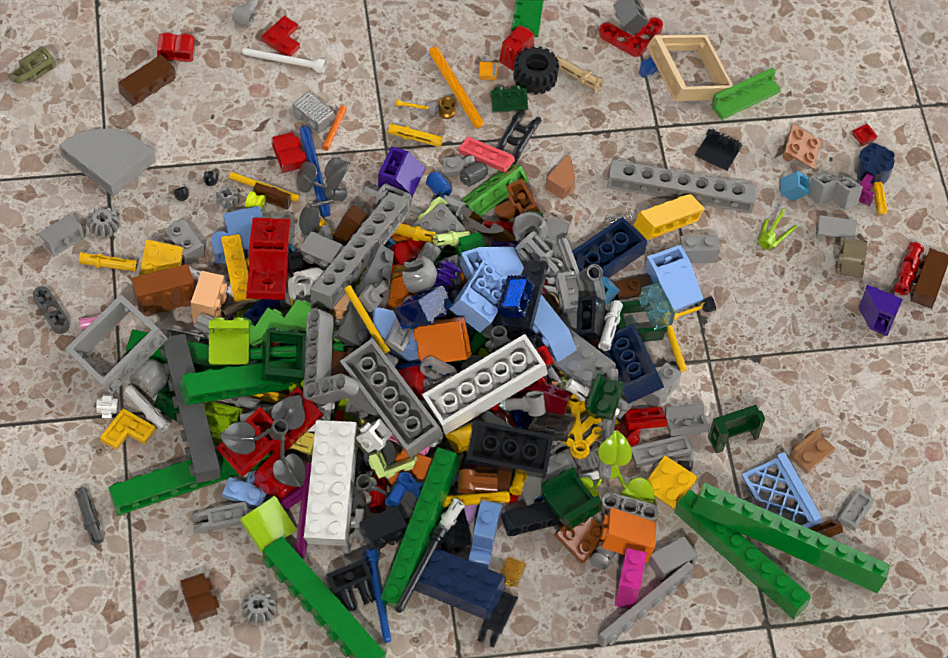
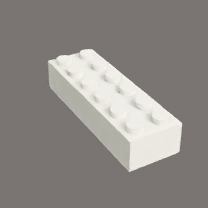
(485, 384)
(331, 483)

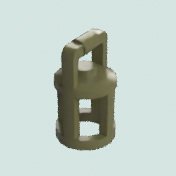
(33, 73)

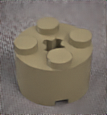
(852, 257)

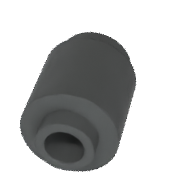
(473, 174)

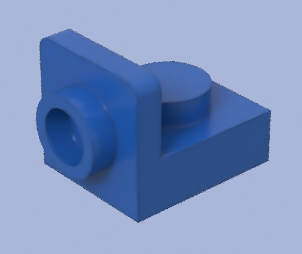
(647, 67)

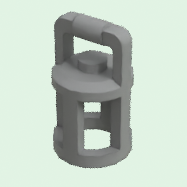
(383, 191)
(536, 253)

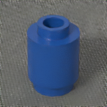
(438, 184)

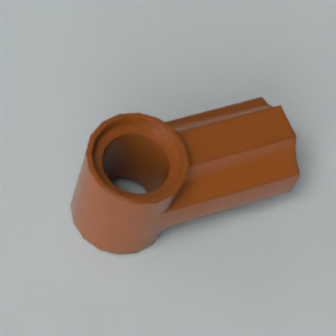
(471, 481)

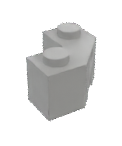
(842, 191)
(557, 229)

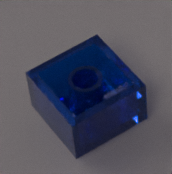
(423, 308)

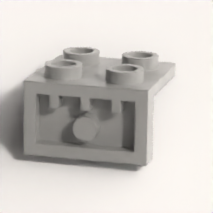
(440, 221)

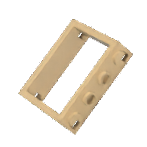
(659, 52)

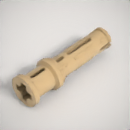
(584, 77)

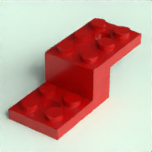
(268, 258)
(260, 421)

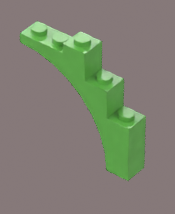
(294, 320)

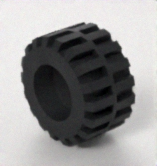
(536, 59)

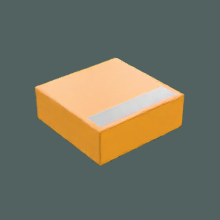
(488, 71)

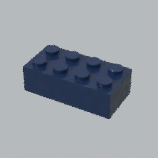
(611, 248)
(633, 364)
(462, 584)

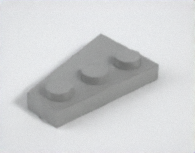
(557, 463)

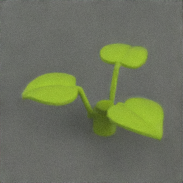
(617, 451)

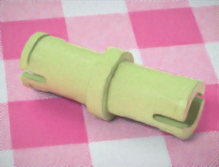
(450, 238)

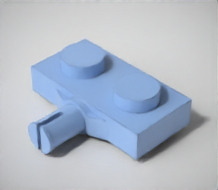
(244, 491)

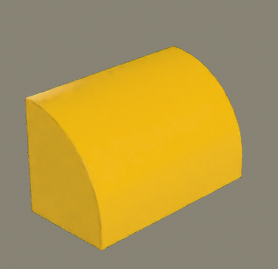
(460, 437)

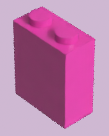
(630, 578)

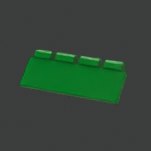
(528, 15)

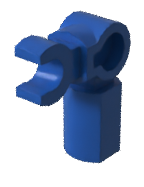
(403, 483)

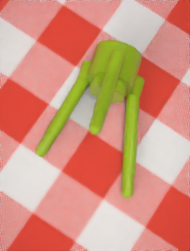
(768, 238)

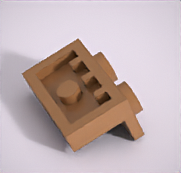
(811, 451)

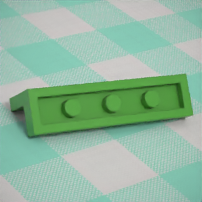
(745, 94)
(493, 190)

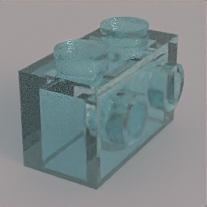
(657, 305)

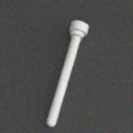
(318, 65)

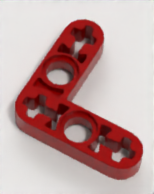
(631, 41)

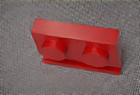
(645, 418)

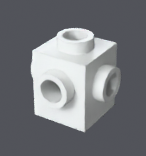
(373, 435)

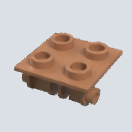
(802, 147)

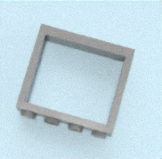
(100, 328)

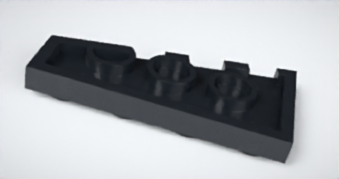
(537, 273)

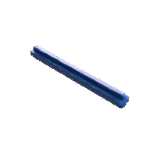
(312, 158)

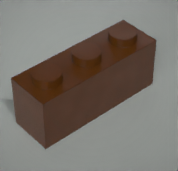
(146, 80)
(929, 278)

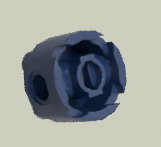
(875, 161)

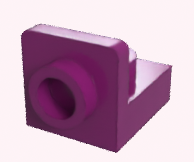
(866, 196)

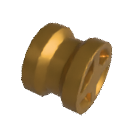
(450, 105)

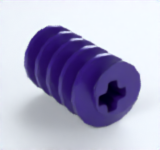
(446, 273)

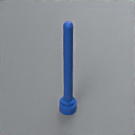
(371, 558)

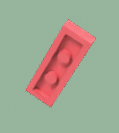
(486, 154)

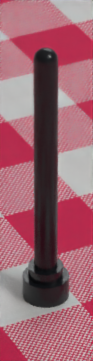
(437, 536)

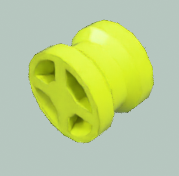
(255, 200)

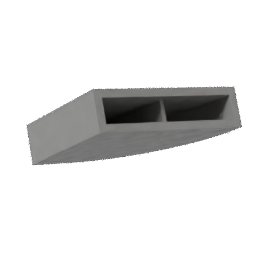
(108, 157)

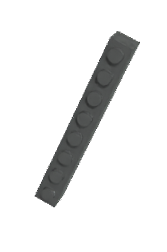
(191, 417)

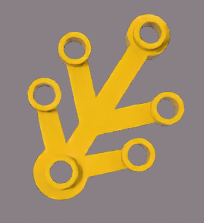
(579, 429)

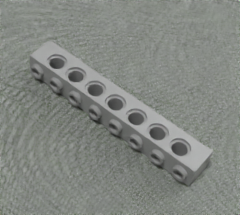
(673, 184)
(356, 254)

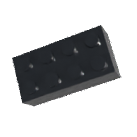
(509, 449)

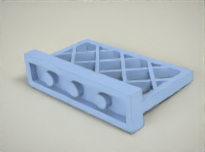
(794, 485)

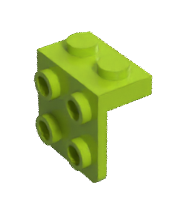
(228, 341)

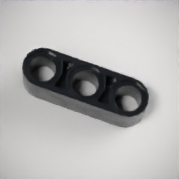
(529, 519)

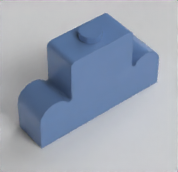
(235, 223)
(485, 533)

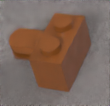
(519, 201)

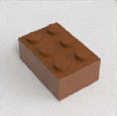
(163, 290)

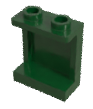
(734, 424)
(570, 498)

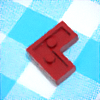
(279, 39)

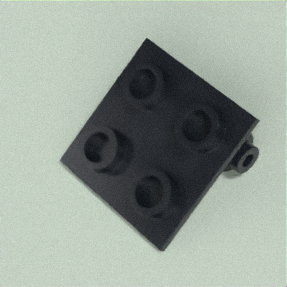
(719, 149)

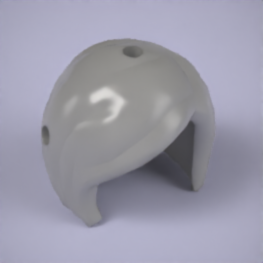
(527, 223)
(419, 275)
(151, 375)

